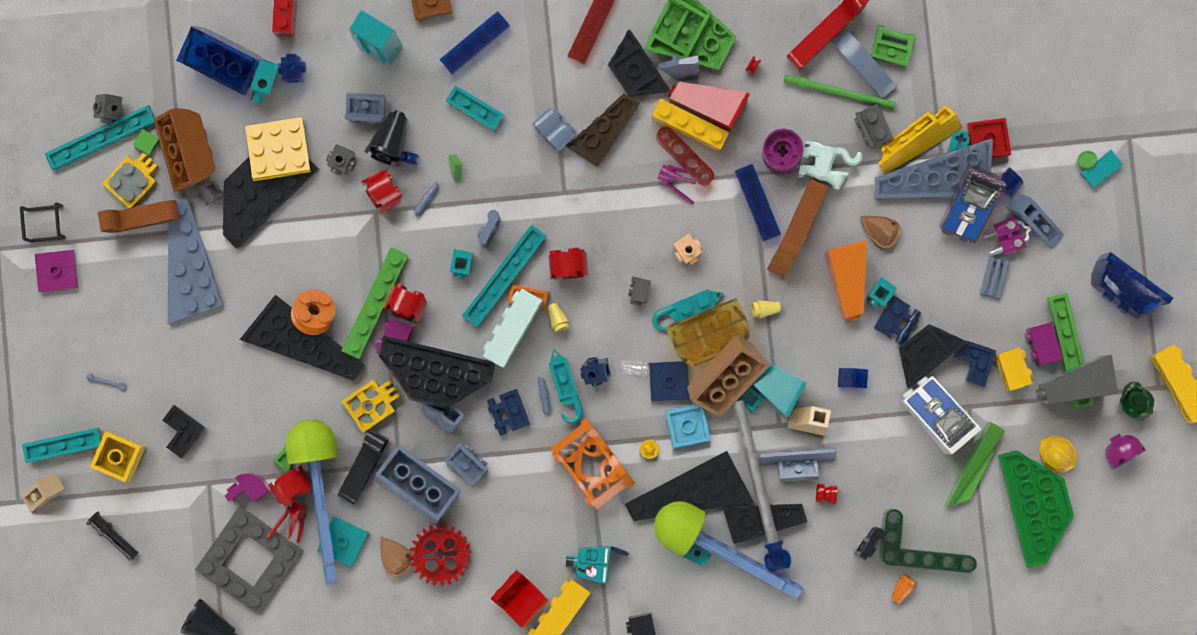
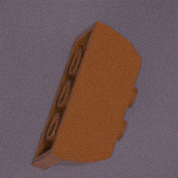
(184, 147)

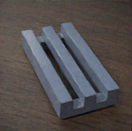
(1001, 279)

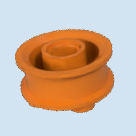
(316, 301)

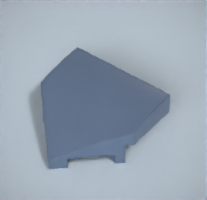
(681, 69)

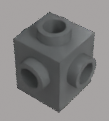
(107, 107)
(338, 153)

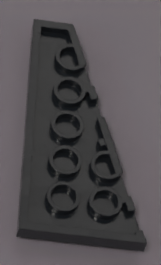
(277, 333)
(704, 486)

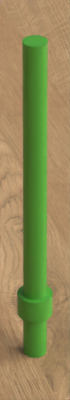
(803, 82)

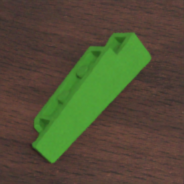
(975, 464)

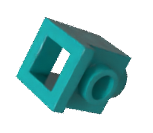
(461, 256)
(886, 288)
(703, 558)

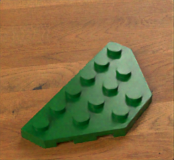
(1037, 504)

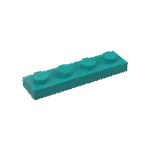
(61, 445)

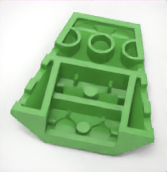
(690, 31)

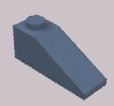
(1029, 212)

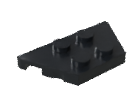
(635, 69)
(927, 351)

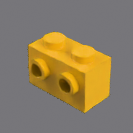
(1014, 369)

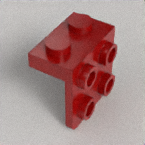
(520, 598)

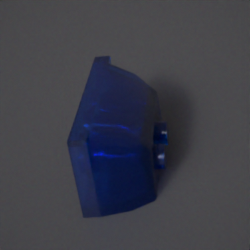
(219, 59)
(1127, 287)

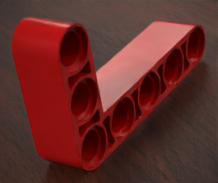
(825, 31)

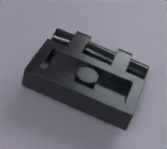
(866, 547)

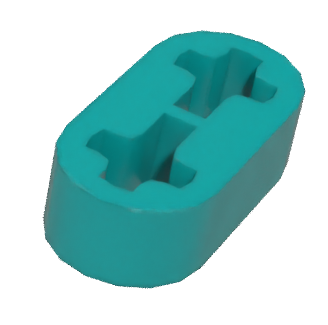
(953, 143)

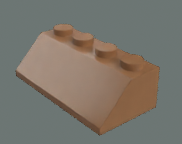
(727, 376)

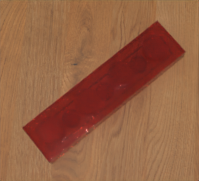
(590, 30)

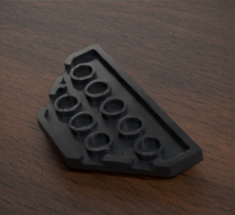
(251, 203)
(434, 374)

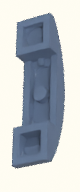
(864, 64)

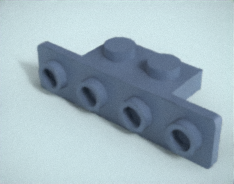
(797, 464)

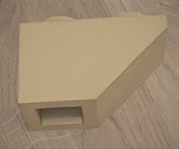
(809, 420)

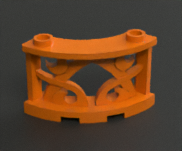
(592, 438)

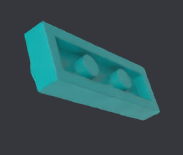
(474, 108)

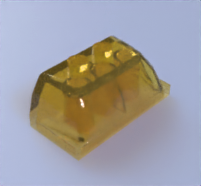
(708, 332)

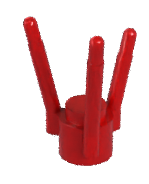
(297, 514)

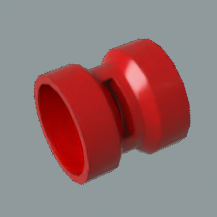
(826, 493)

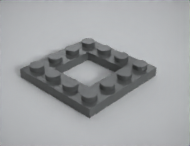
(251, 596)

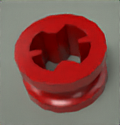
(753, 65)

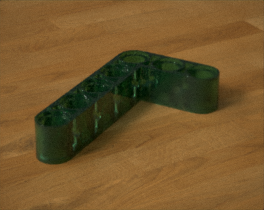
(918, 555)

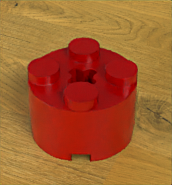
(382, 191)
(568, 264)
(405, 303)
(291, 485)

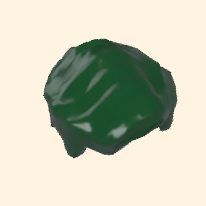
(1137, 401)

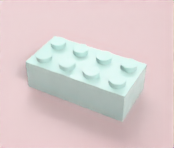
(513, 328)

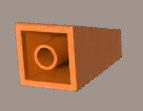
(848, 274)

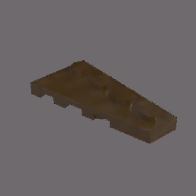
(600, 136)

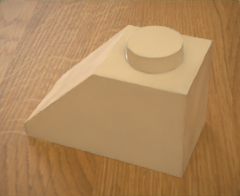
(42, 492)

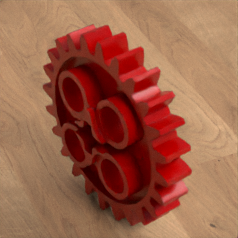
(441, 572)

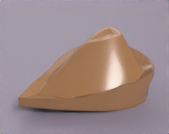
(881, 230)
(394, 557)

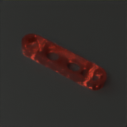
(687, 154)

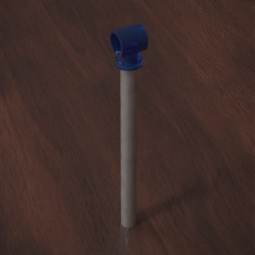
(777, 557)

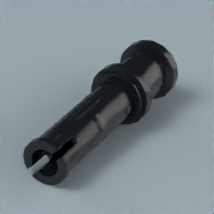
(105, 529)

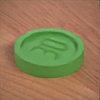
(1087, 159)

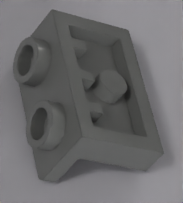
(874, 126)

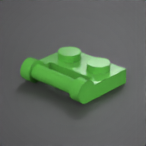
(889, 51)

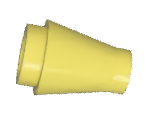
(764, 308)
(557, 318)

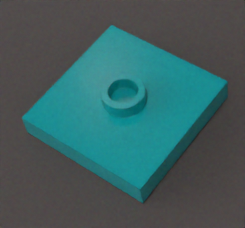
(345, 540)

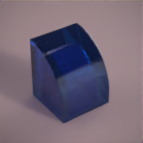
(1013, 182)
(853, 378)

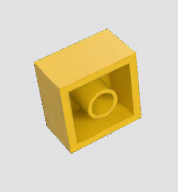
(117, 456)

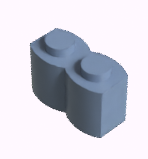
(554, 130)
(447, 419)

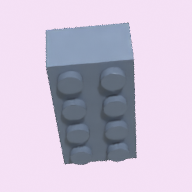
(417, 484)

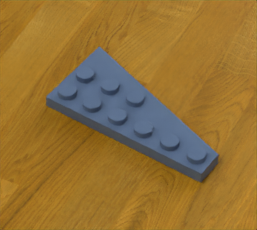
(934, 176)
(190, 276)

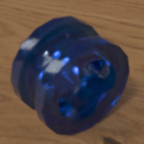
(410, 158)

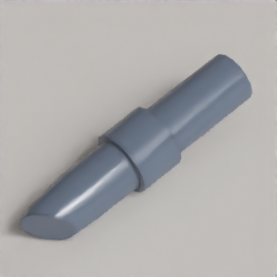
(426, 198)
(544, 395)

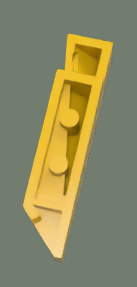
(918, 138)

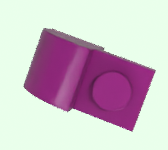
(250, 483)

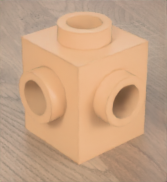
(687, 242)

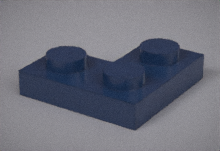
(980, 359)

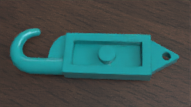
(687, 307)
(565, 386)

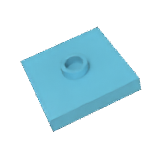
(687, 426)

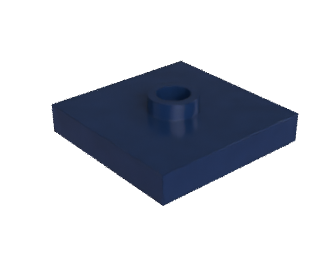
(669, 381)

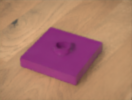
(56, 270)

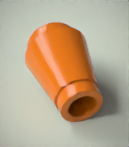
(903, 588)

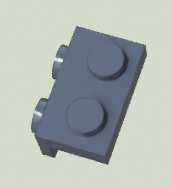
(365, 107)
(466, 463)

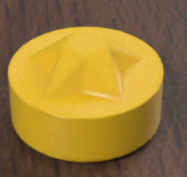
(649, 449)

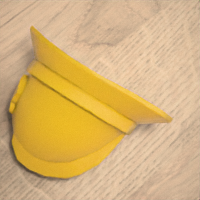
(1058, 454)

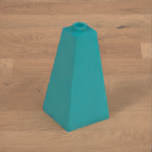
(779, 389)

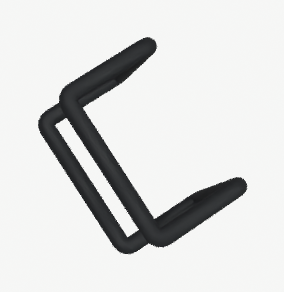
(56, 206)

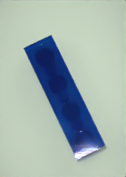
(474, 42)
(757, 202)

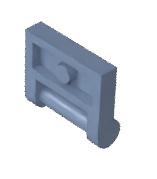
(486, 233)

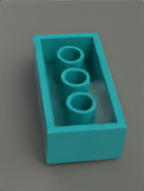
(375, 37)

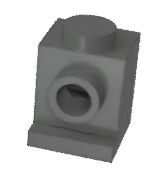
(639, 291)

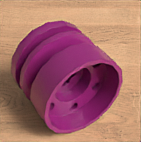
(790, 143)

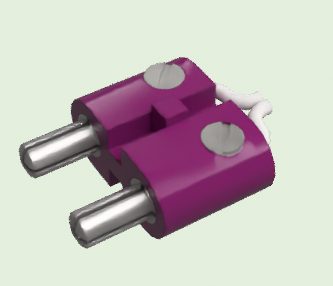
(1009, 236)

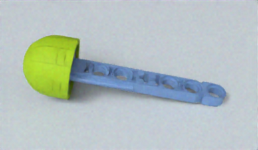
(311, 442)
(680, 526)

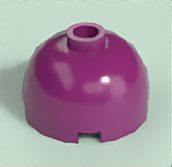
(1122, 450)

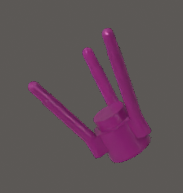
(669, 173)

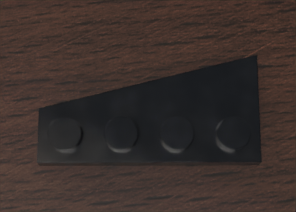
(746, 521)

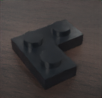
(187, 431)

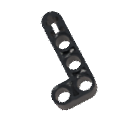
(363, 466)

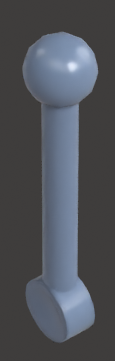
(121, 386)

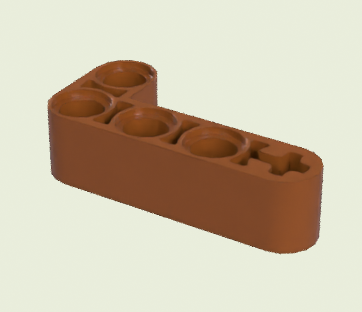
(138, 217)

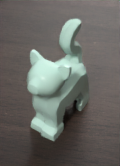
(824, 160)

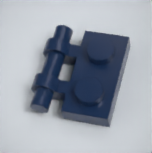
(892, 316)
(514, 411)

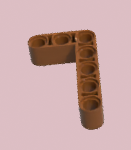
(798, 228)

